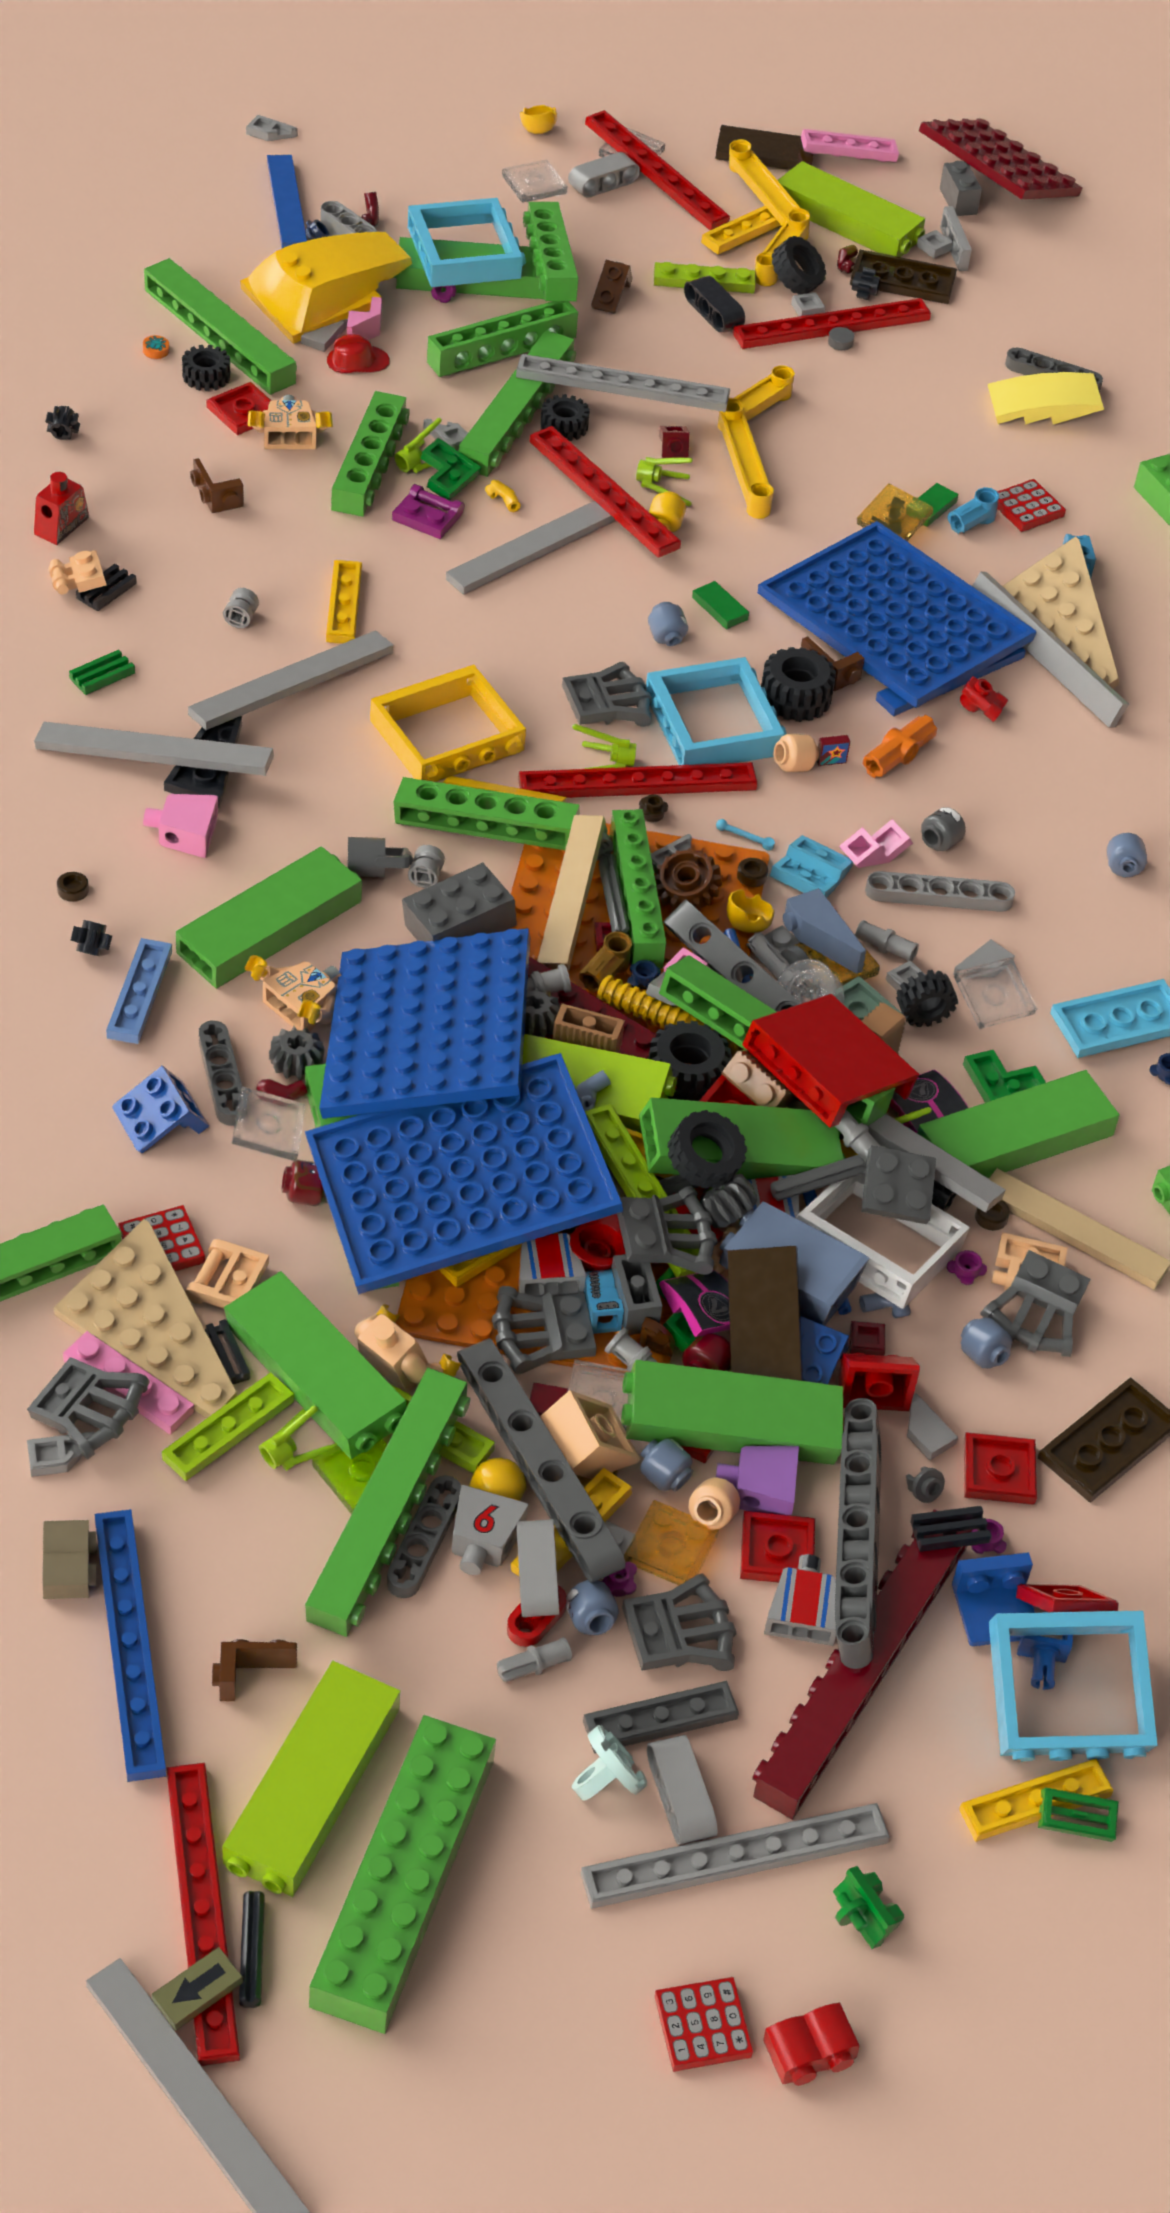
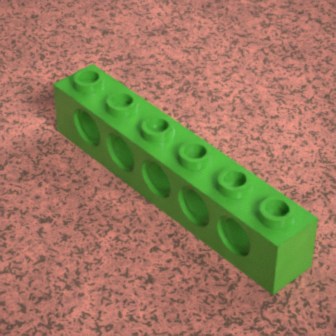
(551, 251)
(498, 337)
(369, 454)
(484, 813)
(638, 886)

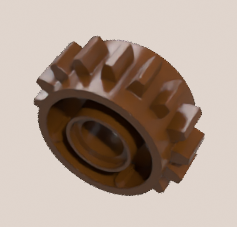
(684, 866)

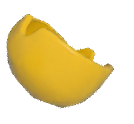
(538, 118)
(749, 914)
(500, 1478)

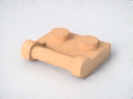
(238, 1277)

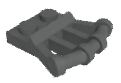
(591, 699)
(647, 1236)
(1048, 1286)
(565, 1325)
(71, 1393)
(658, 1632)

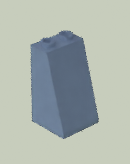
(826, 1266)

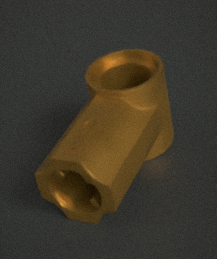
(609, 960)

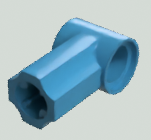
(978, 510)

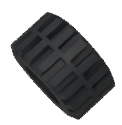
(798, 683)
(693, 1045)

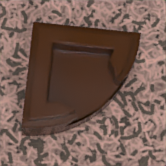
(657, 1338)

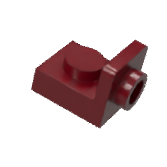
(674, 441)

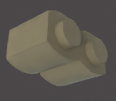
(67, 1559)

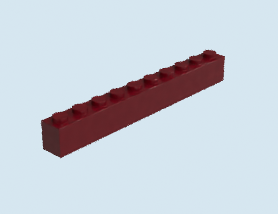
(844, 1692)

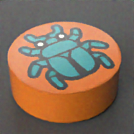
(155, 347)

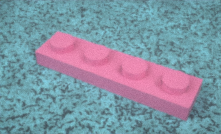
(849, 145)
(157, 1404)

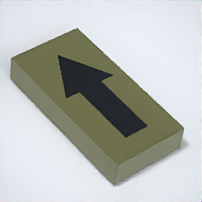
(197, 1988)

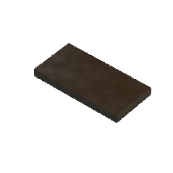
(771, 148)
(908, 276)
(765, 1312)
(1108, 1440)

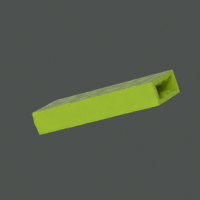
(853, 211)
(631, 1077)
(311, 1779)

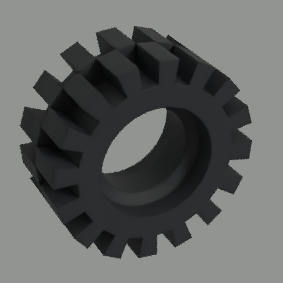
(206, 367)
(566, 415)
(927, 998)

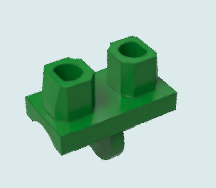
(864, 1909)

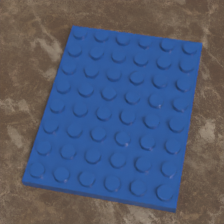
(899, 611)
(427, 1024)
(461, 1177)

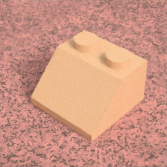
(589, 1435)

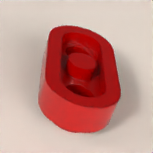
(537, 1625)

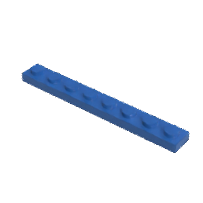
(130, 1646)

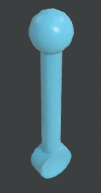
(767, 843)

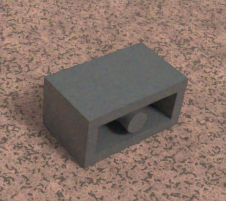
(960, 188)
(637, 1291)

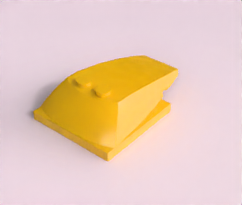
(323, 280)

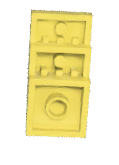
(1045, 396)

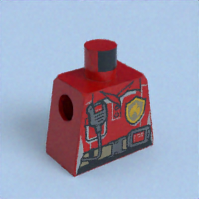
(59, 508)

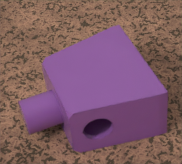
(764, 1478)

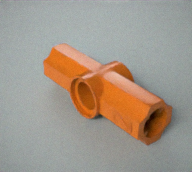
(899, 746)

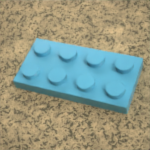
(1115, 1018)

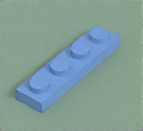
(139, 991)

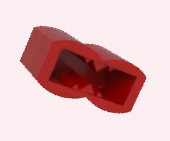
(811, 2044)

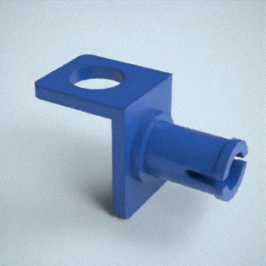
(1044, 1654)

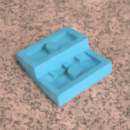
(811, 867)

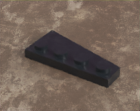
(205, 781)

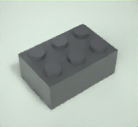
(460, 907)

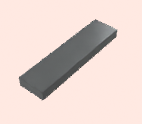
(666, 1714)

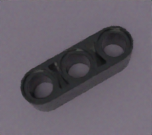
(714, 303)

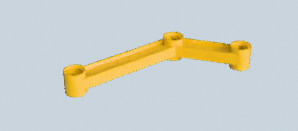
(776, 199)
(739, 440)

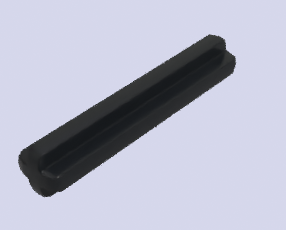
(252, 1949)

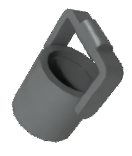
(370, 857)

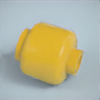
(668, 510)

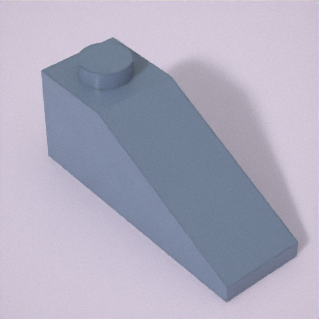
(822, 929)

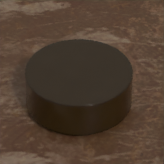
(752, 872)
(72, 886)
(994, 1218)

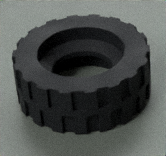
(807, 257)
(720, 1131)

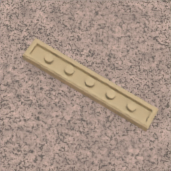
(571, 891)
(1081, 1231)

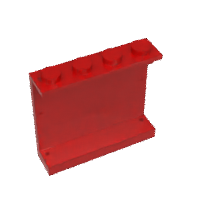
(827, 1057)

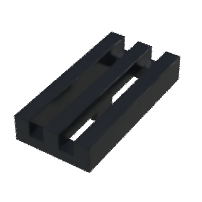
(112, 576)
(224, 1329)
(948, 1523)

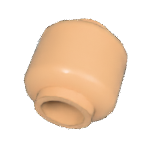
(796, 752)
(714, 1503)

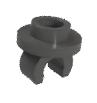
(926, 1485)

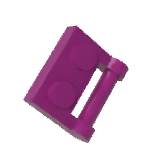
(424, 517)

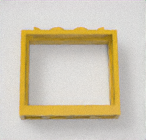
(433, 694)

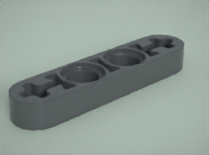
(1028, 363)
(220, 1072)
(425, 1536)

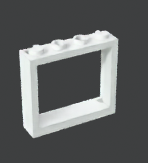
(881, 1273)

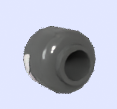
(943, 829)

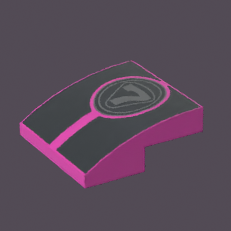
(929, 1091)
(701, 1299)

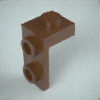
(611, 285)
(220, 495)
(847, 669)
(247, 1654)

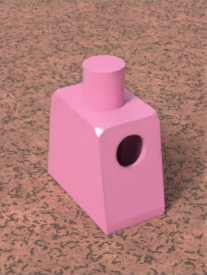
(185, 822)

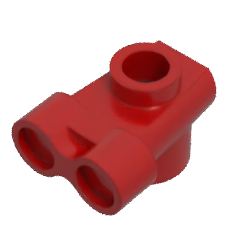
(980, 695)

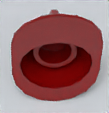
(356, 354)
(597, 1243)

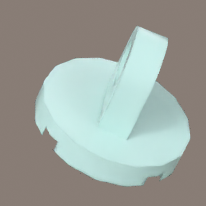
(612, 1763)

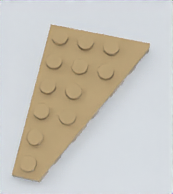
(1064, 601)
(145, 1315)

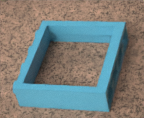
(467, 269)
(708, 675)
(1071, 1623)

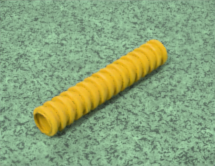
(648, 1007)

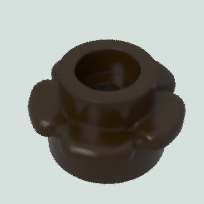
(653, 808)

